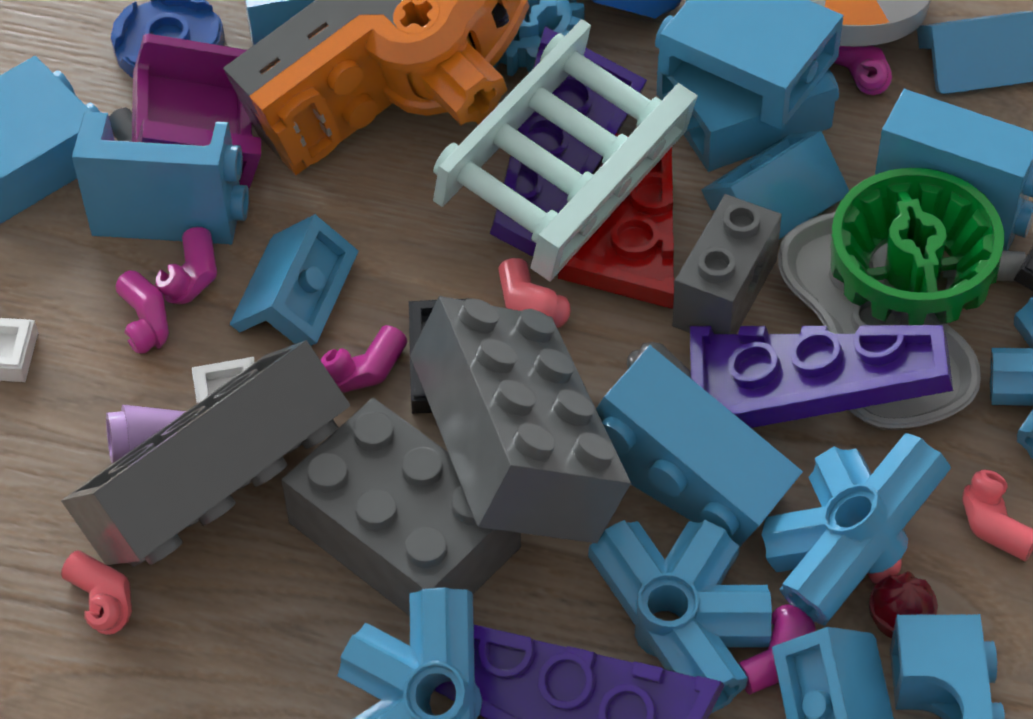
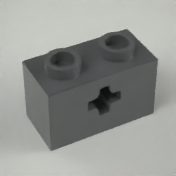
(727, 267)

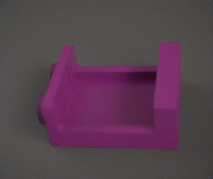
(184, 92)

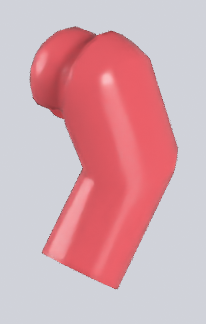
(522, 294)
(989, 515)
(107, 589)

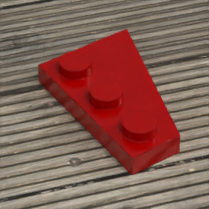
(634, 245)

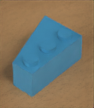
(692, 449)

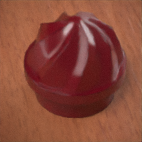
(900, 596)

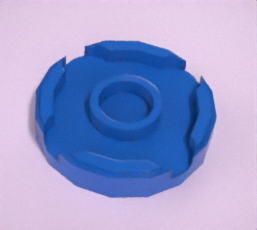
(169, 18)

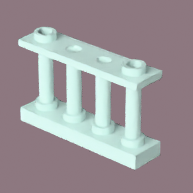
(589, 196)

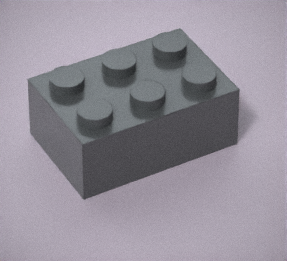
(393, 509)

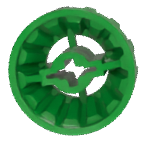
(919, 218)

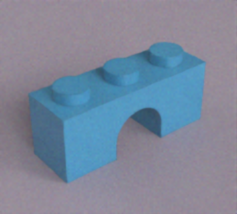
(944, 666)

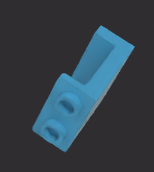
(756, 44)
(158, 187)

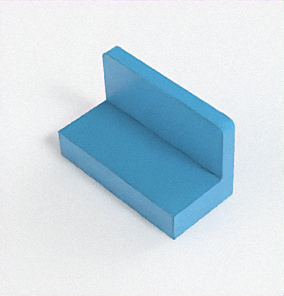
(980, 51)
(788, 178)
(297, 281)
(832, 676)

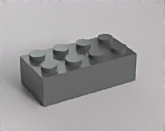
(518, 421)
(206, 455)

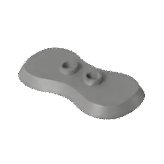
(806, 269)

